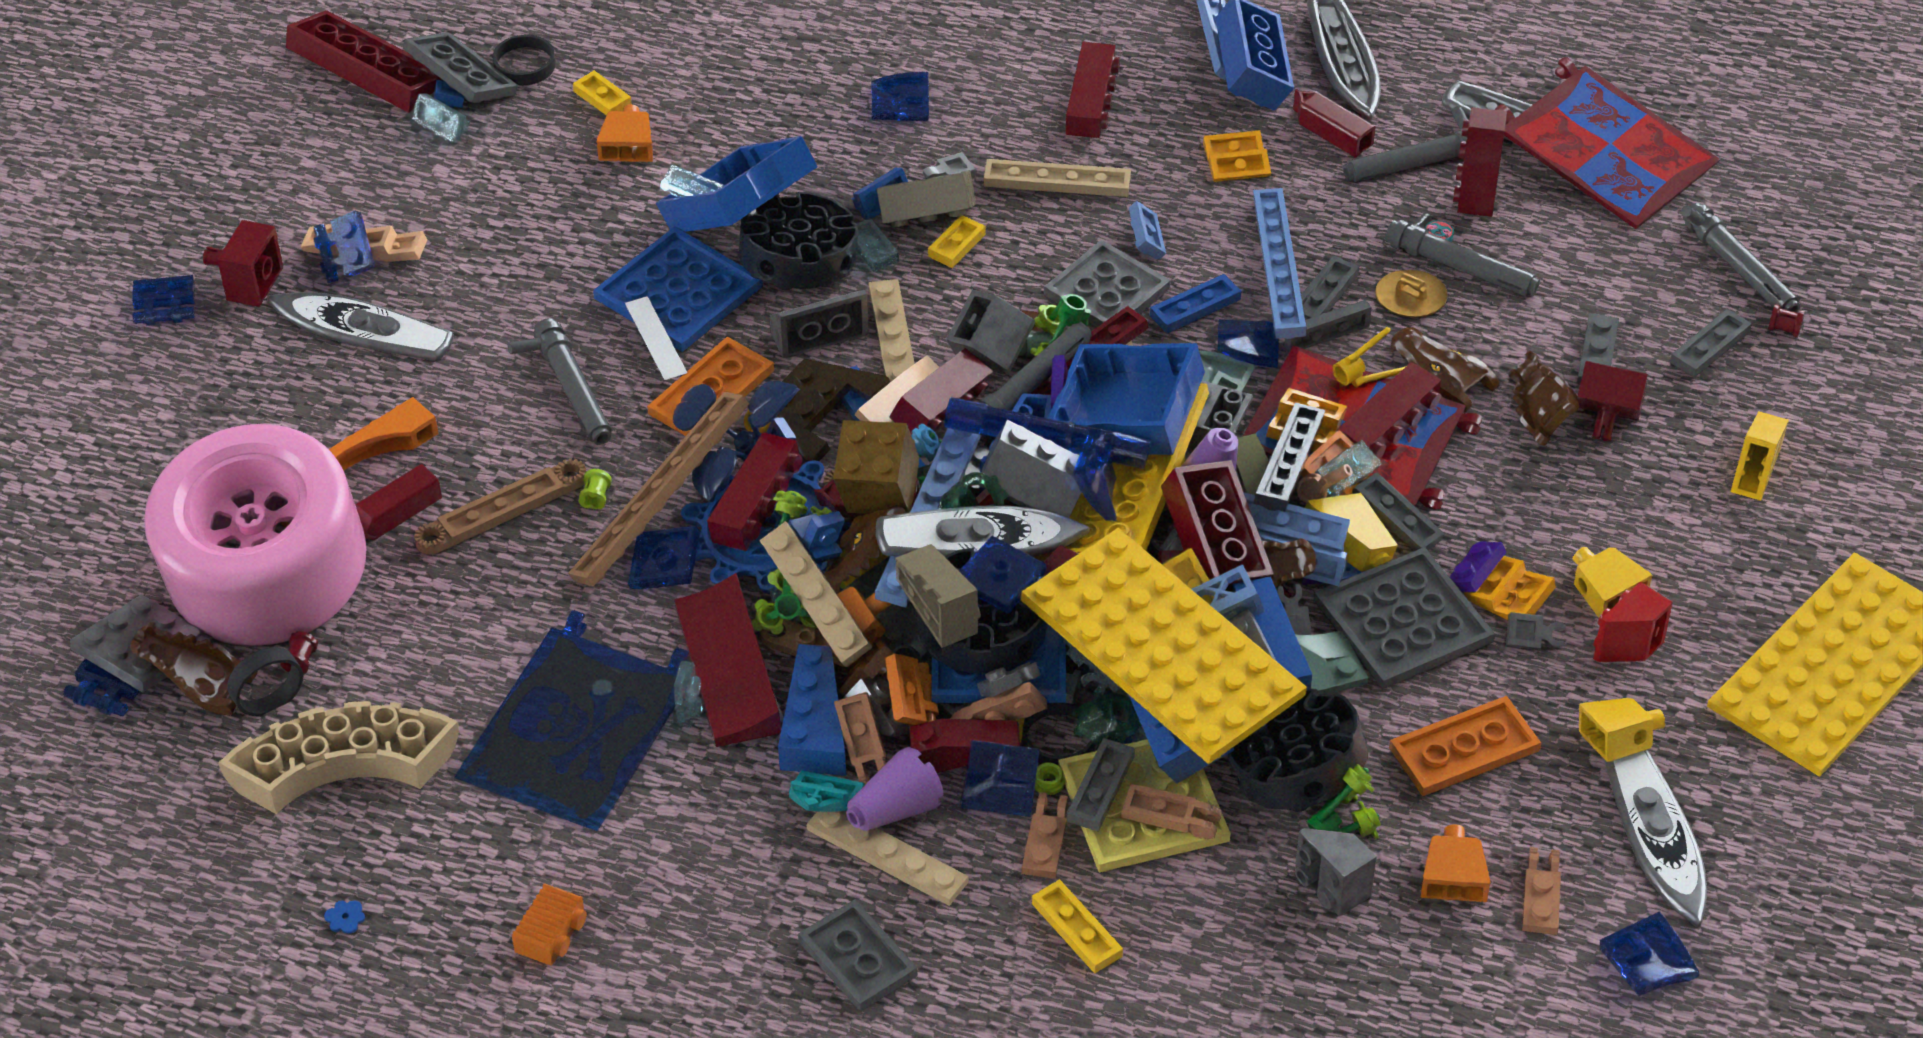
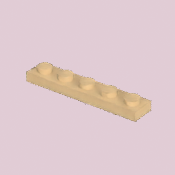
(1057, 177)
(891, 327)
(816, 594)
(890, 856)

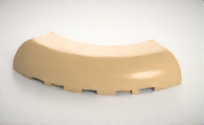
(340, 746)

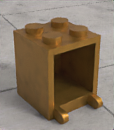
(875, 466)

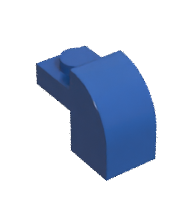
(819, 535)

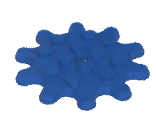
(755, 560)

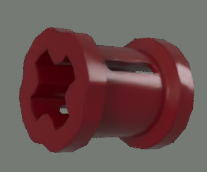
(1786, 320)
(301, 647)

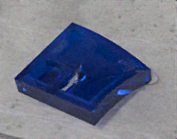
(901, 97)
(1249, 341)
(1096, 474)
(1000, 778)
(1649, 955)

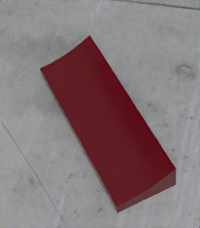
(361, 58)
(729, 663)

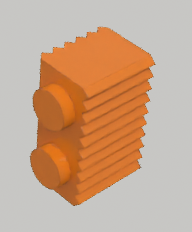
(549, 924)

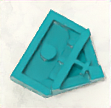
(823, 792)

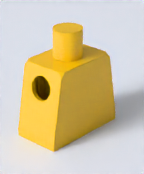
(1606, 577)
(1618, 727)

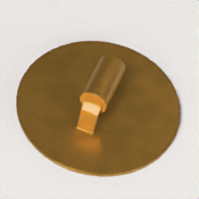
(1411, 293)

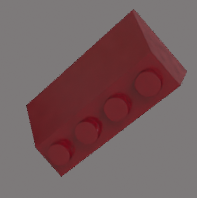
(1215, 520)

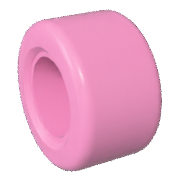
(240, 489)

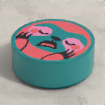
(1441, 229)

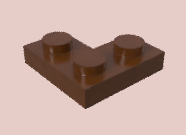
(867, 665)

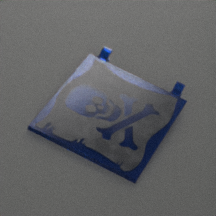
(563, 743)

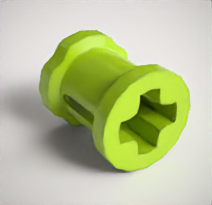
(595, 487)

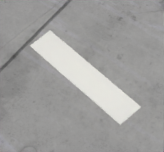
(656, 338)

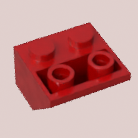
(1633, 626)

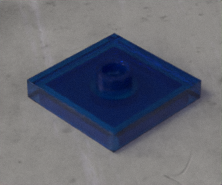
(664, 558)
(1002, 573)

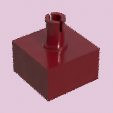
(248, 262)
(1611, 394)

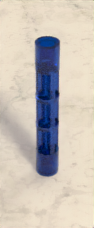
(987, 420)

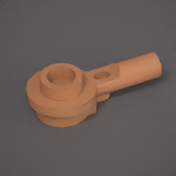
(1315, 486)

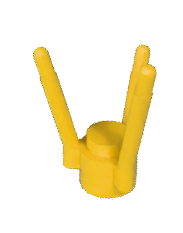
(1352, 367)

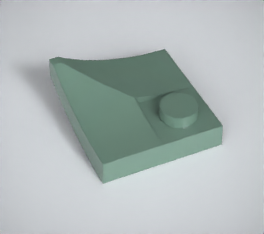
(1225, 370)
(1332, 662)

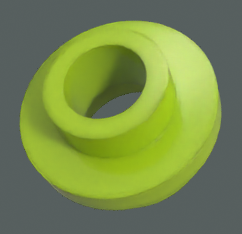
(1051, 771)

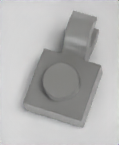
(950, 165)

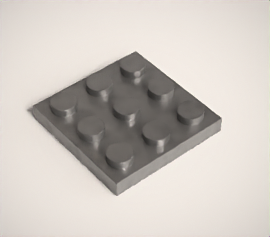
(1108, 283)
(110, 639)

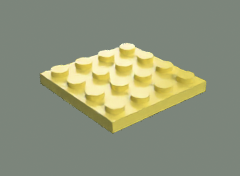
(1131, 842)

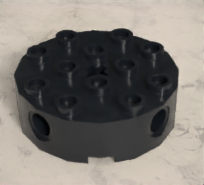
(799, 241)
(1001, 639)
(1301, 753)

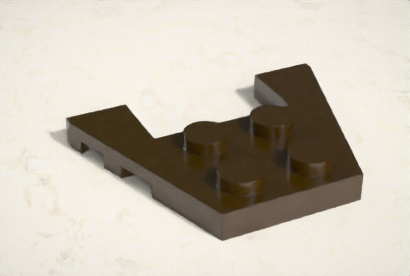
(820, 391)

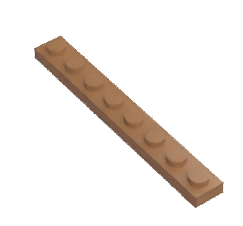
(658, 489)

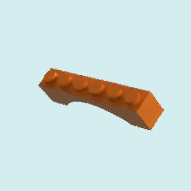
(399, 429)

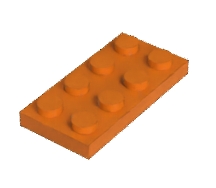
(725, 369)
(1464, 745)

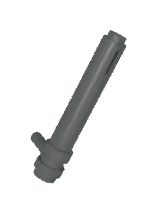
(1408, 156)
(1713, 231)
(1420, 242)
(557, 349)
(1038, 369)

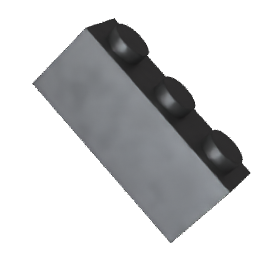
(820, 324)
(1033, 470)

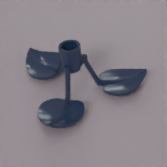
(718, 466)

